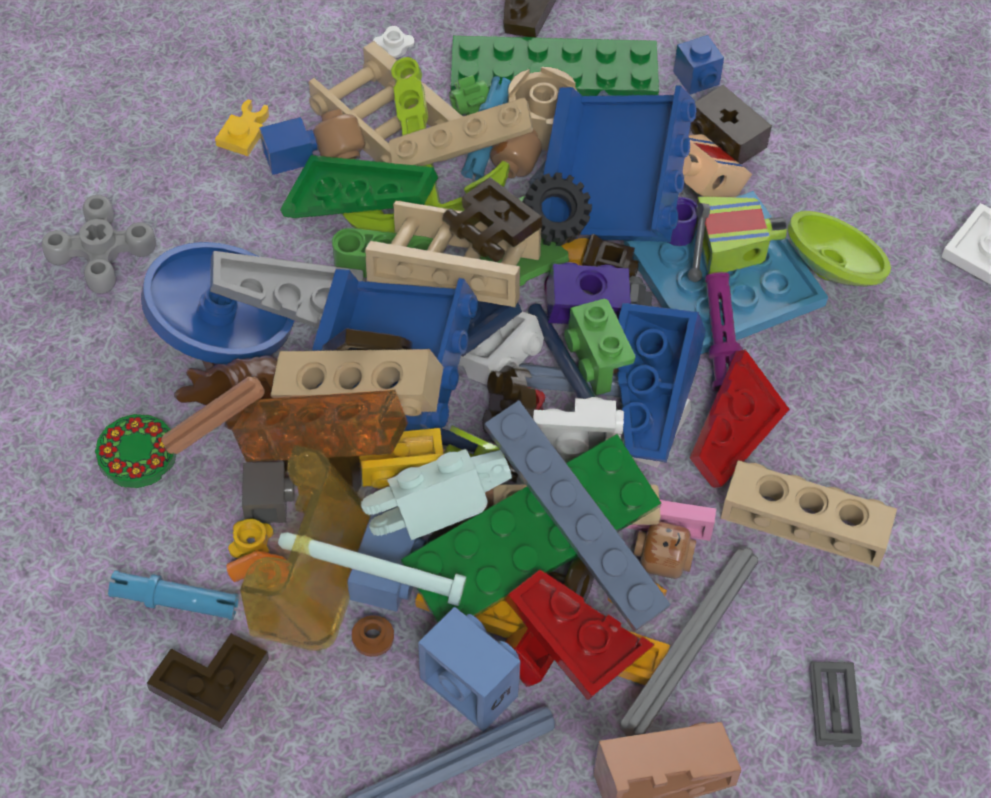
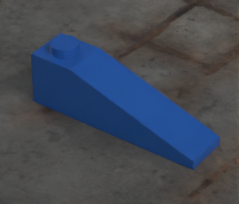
(659, 381)

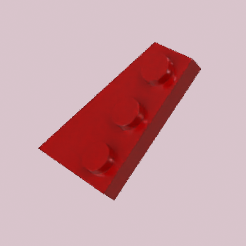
(738, 420)
(579, 638)

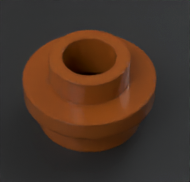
(372, 646)

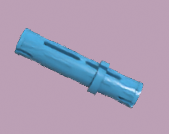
(477, 160)
(156, 591)

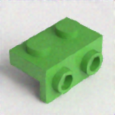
(598, 343)

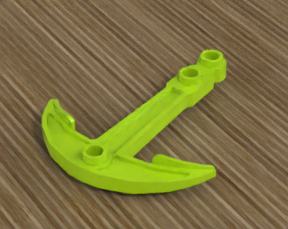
(406, 93)

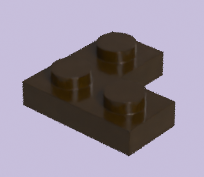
(210, 690)

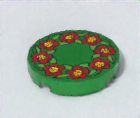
(133, 451)

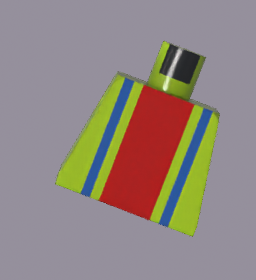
(737, 233)

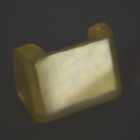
(305, 597)

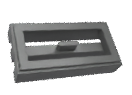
(836, 738)

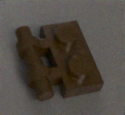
(498, 210)

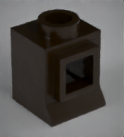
(609, 253)

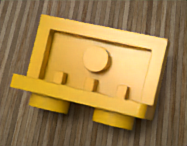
(413, 450)

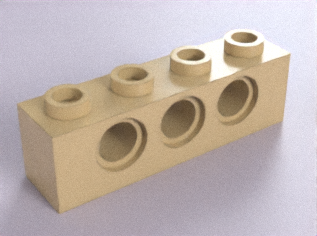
(376, 370)
(821, 530)

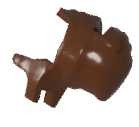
(220, 378)

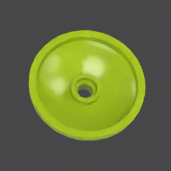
(837, 250)

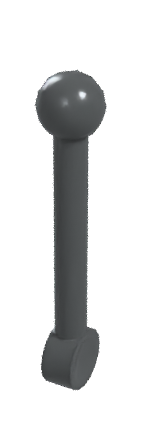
(702, 213)

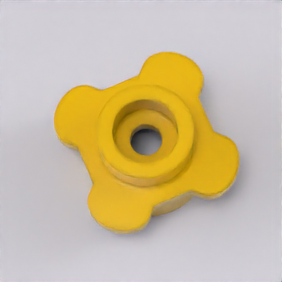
(249, 529)

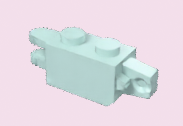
(436, 493)

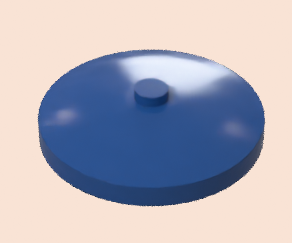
(201, 322)

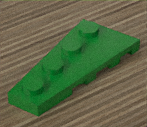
(355, 185)

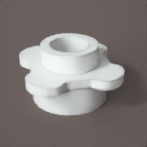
(395, 41)

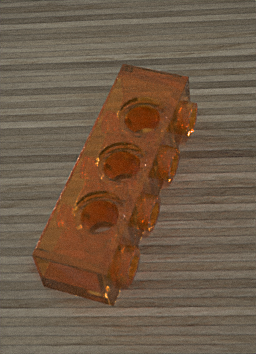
(328, 423)

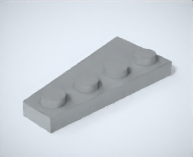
(275, 285)

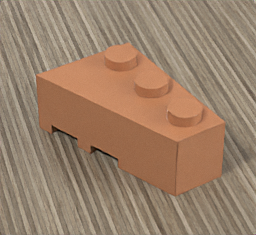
(667, 763)

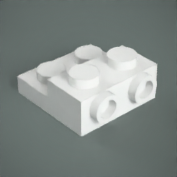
(504, 348)
(580, 430)

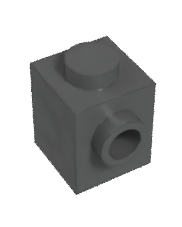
(266, 491)

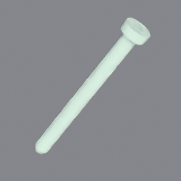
(382, 568)

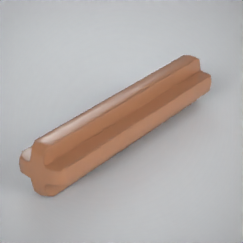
(213, 415)

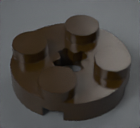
(506, 389)

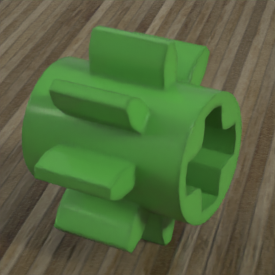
(468, 95)

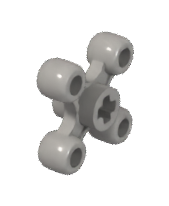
(98, 244)

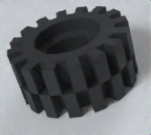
(572, 195)

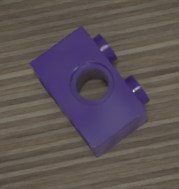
(569, 280)

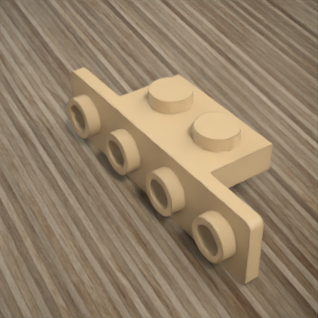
(463, 134)

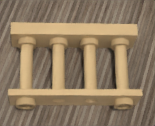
(378, 68)
(432, 268)

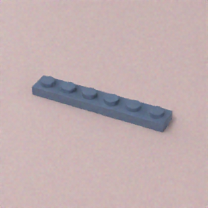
(577, 516)

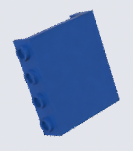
(626, 157)
(423, 314)

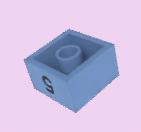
(469, 668)

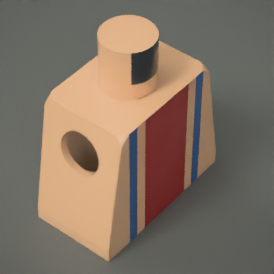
(709, 162)

